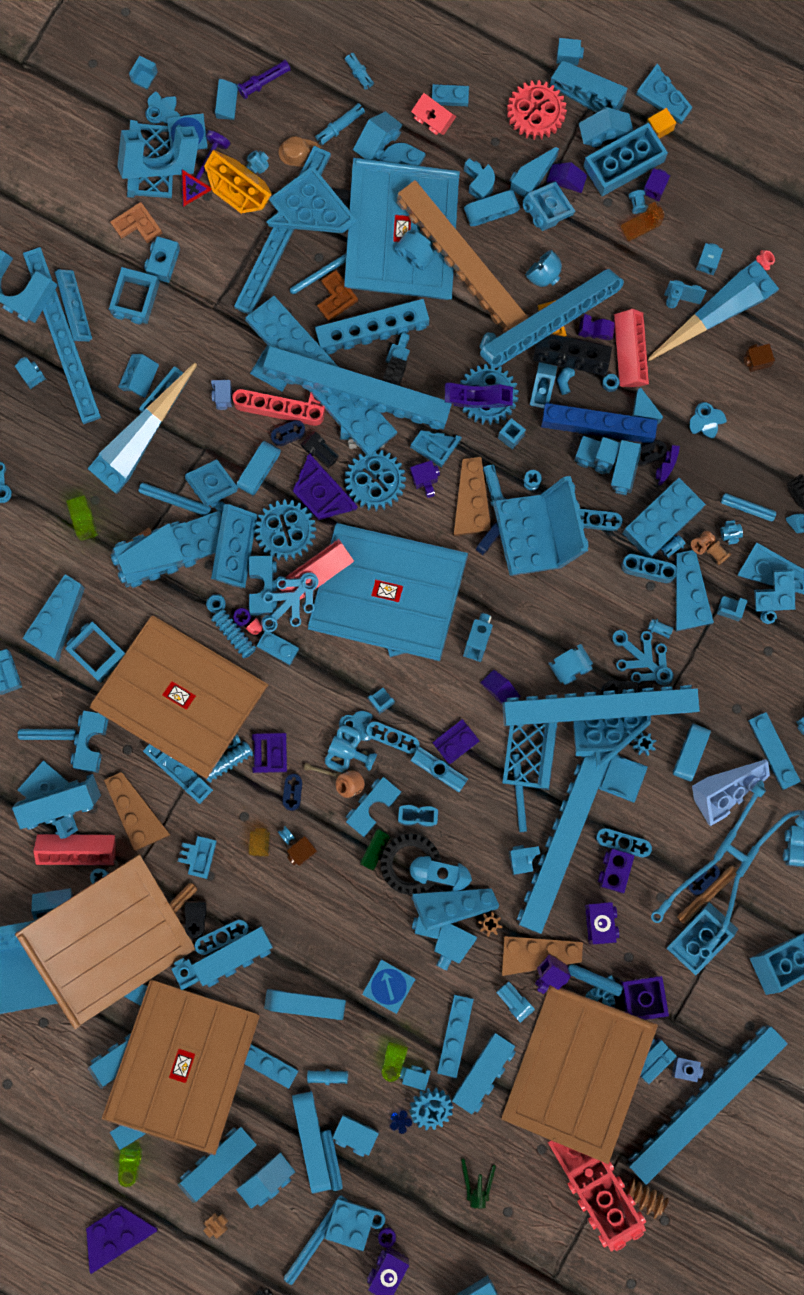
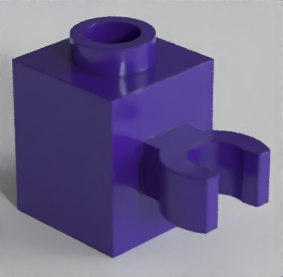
(424, 476)
(552, 973)

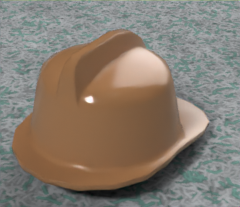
(296, 151)

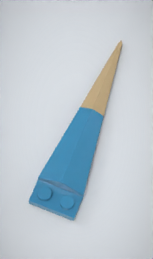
(742, 292)
(123, 454)

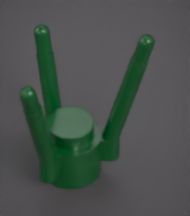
(477, 1197)

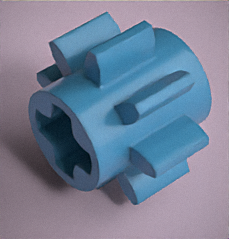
(257, 161)
(731, 532)
(646, 739)

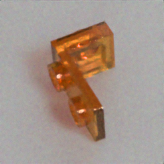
(643, 223)

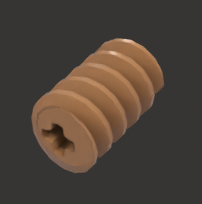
(646, 1198)

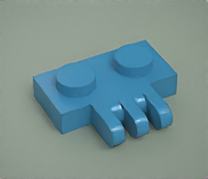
(199, 856)

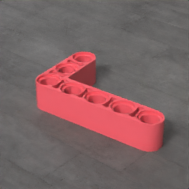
(288, 405)

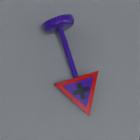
(192, 187)

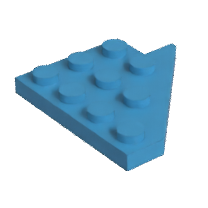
(310, 205)
(606, 736)

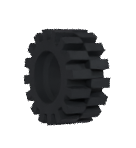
(395, 371)
(796, 488)

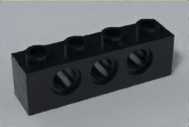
(573, 354)

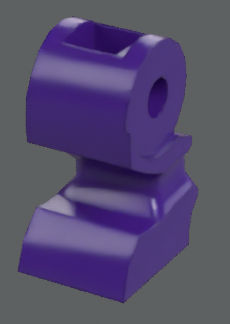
(599, 329)

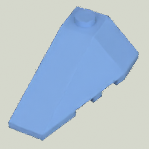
(722, 791)

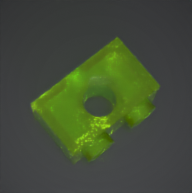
(82, 518)

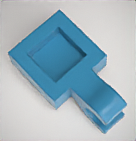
(399, 350)

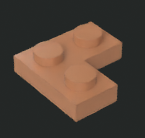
(138, 219)

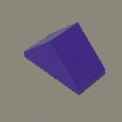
(567, 176)
(499, 687)

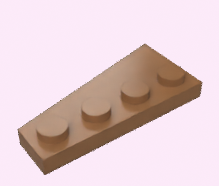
(136, 816)
(528, 953)

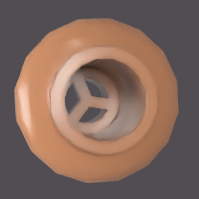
(350, 784)

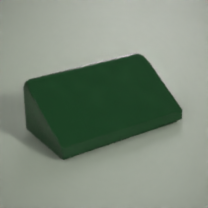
(375, 850)

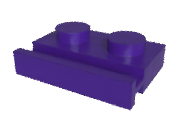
(455, 742)

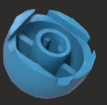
(545, 270)

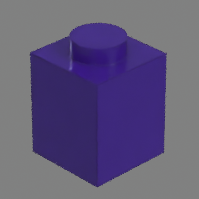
(656, 184)

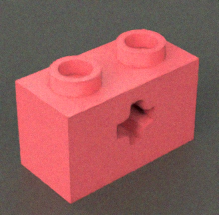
(422, 114)

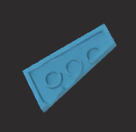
(762, 562)
(691, 596)
(449, 907)

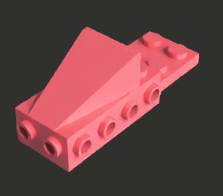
(601, 1196)

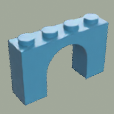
(181, 155)
(31, 300)

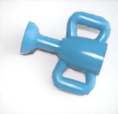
(346, 750)

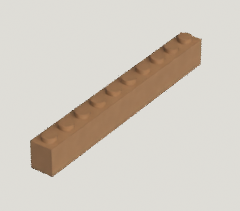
(460, 257)

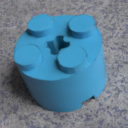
(571, 664)

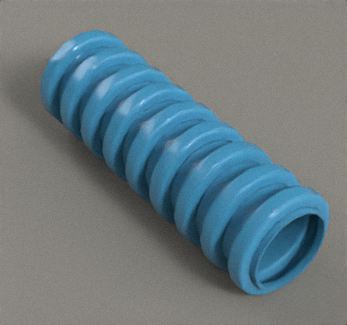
(233, 633)
(231, 759)

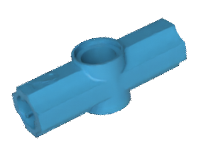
(449, 777)

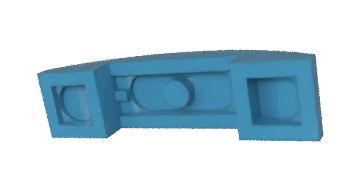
(179, 773)

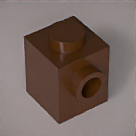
(759, 357)
(301, 852)

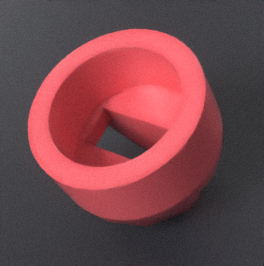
(254, 627)

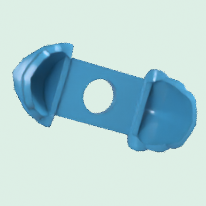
(425, 869)

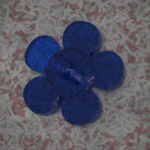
(400, 1121)

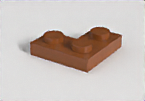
(340, 298)

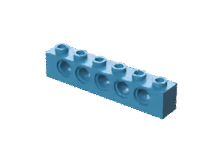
(378, 318)

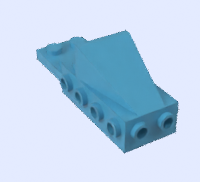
(166, 549)

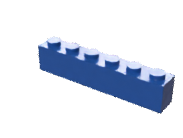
(599, 423)

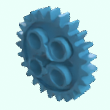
(478, 379)
(363, 491)
(301, 525)

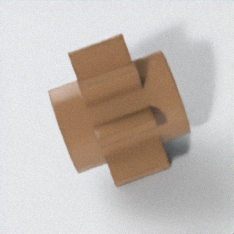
(493, 929)
(215, 1225)

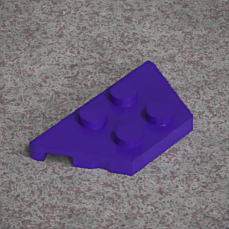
(321, 492)
(115, 1235)

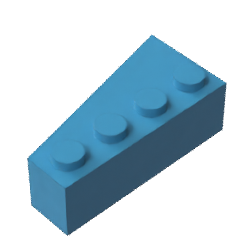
(55, 619)

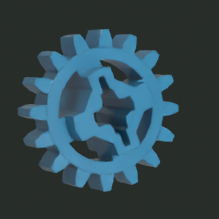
(431, 1109)

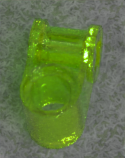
(395, 1058)
(129, 1164)

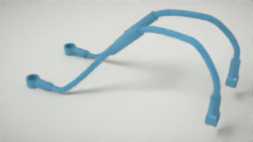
(758, 791)

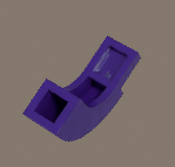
(479, 396)

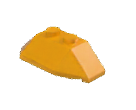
(236, 183)

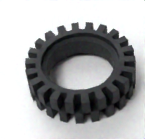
(387, 860)

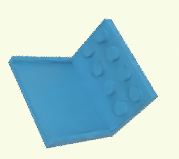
(541, 529)
(19, 980)

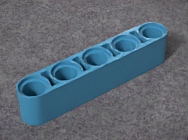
(311, 1142)

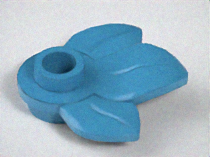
(163, 107)
(707, 423)
(359, 722)

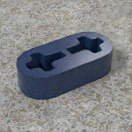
(290, 437)
(488, 540)
(297, 793)
(706, 882)

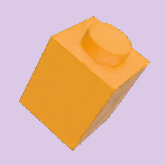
(662, 123)

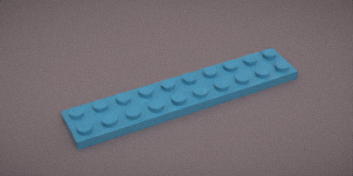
(283, 331)

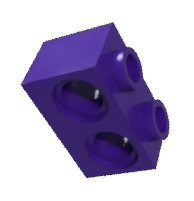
(622, 872)

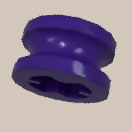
(239, 612)
(386, 1244)

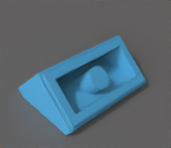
(226, 100)

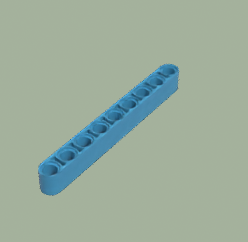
(551, 318)

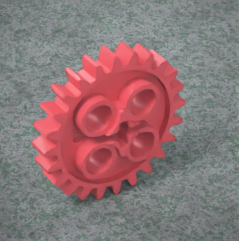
(525, 98)

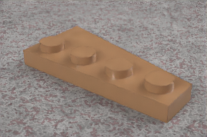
(472, 504)

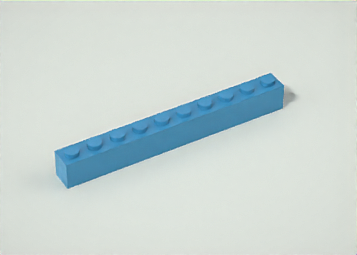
(356, 388)
(601, 706)
(561, 845)
(706, 1104)

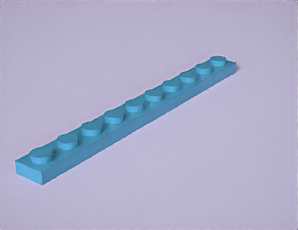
(274, 248)
(64, 343)
(256, 1058)

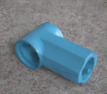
(518, 1005)

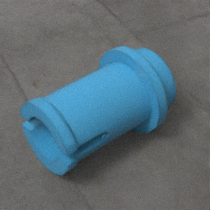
(673, 546)
(764, 618)
(660, 628)

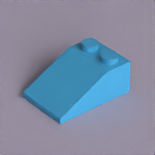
(698, 933)
(780, 965)

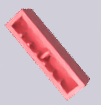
(631, 348)
(323, 565)
(75, 850)

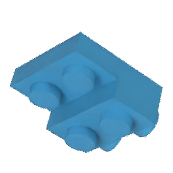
(547, 206)

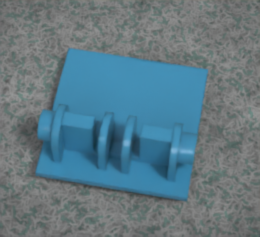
(679, 291)

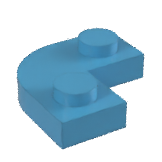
(403, 154)

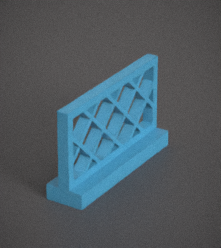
(133, 183)
(546, 756)

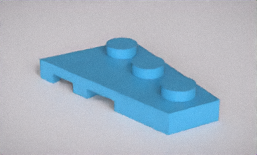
(662, 94)

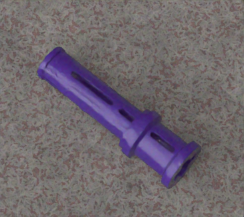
(256, 83)

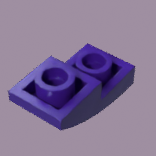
(666, 468)

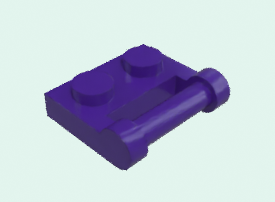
(275, 753)

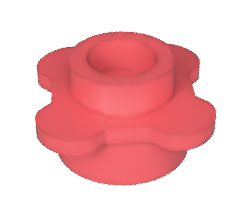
(765, 259)

